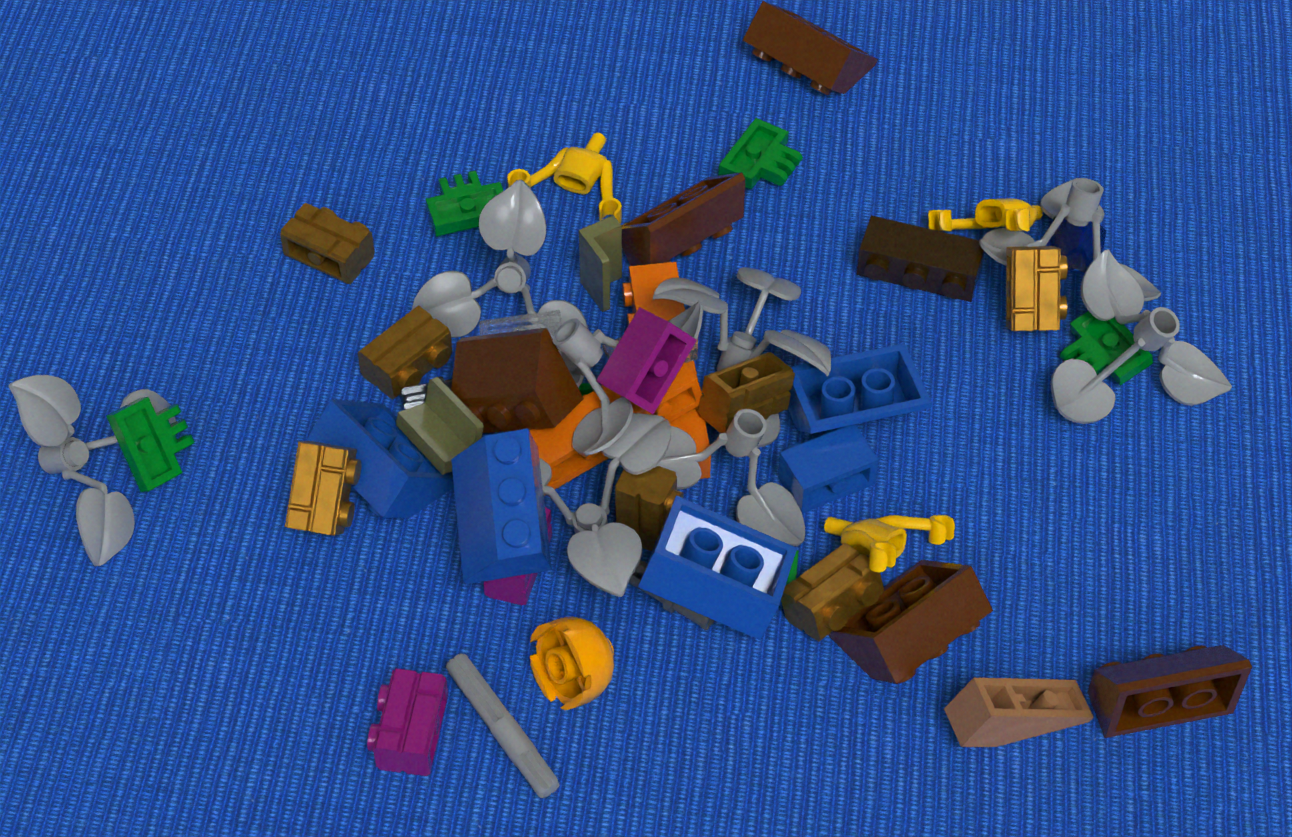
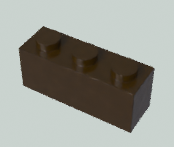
(920, 258)

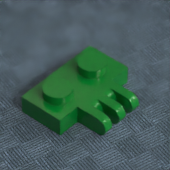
(761, 155)
(459, 205)
(1104, 342)
(149, 441)

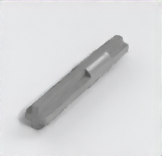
(503, 726)

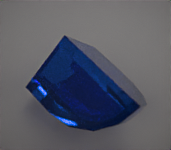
(1076, 244)

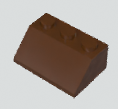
(807, 49)
(685, 220)
(514, 380)
(914, 620)
(1167, 689)

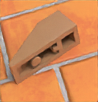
(1014, 709)

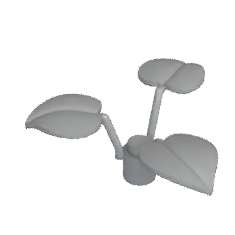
(1079, 204)
(508, 222)
(1113, 292)
(742, 345)
(580, 354)
(47, 411)
(765, 510)
(602, 550)

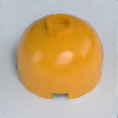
(572, 661)

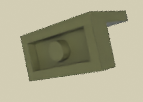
(600, 259)
(440, 426)

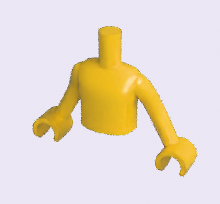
(577, 171)
(990, 213)
(886, 536)

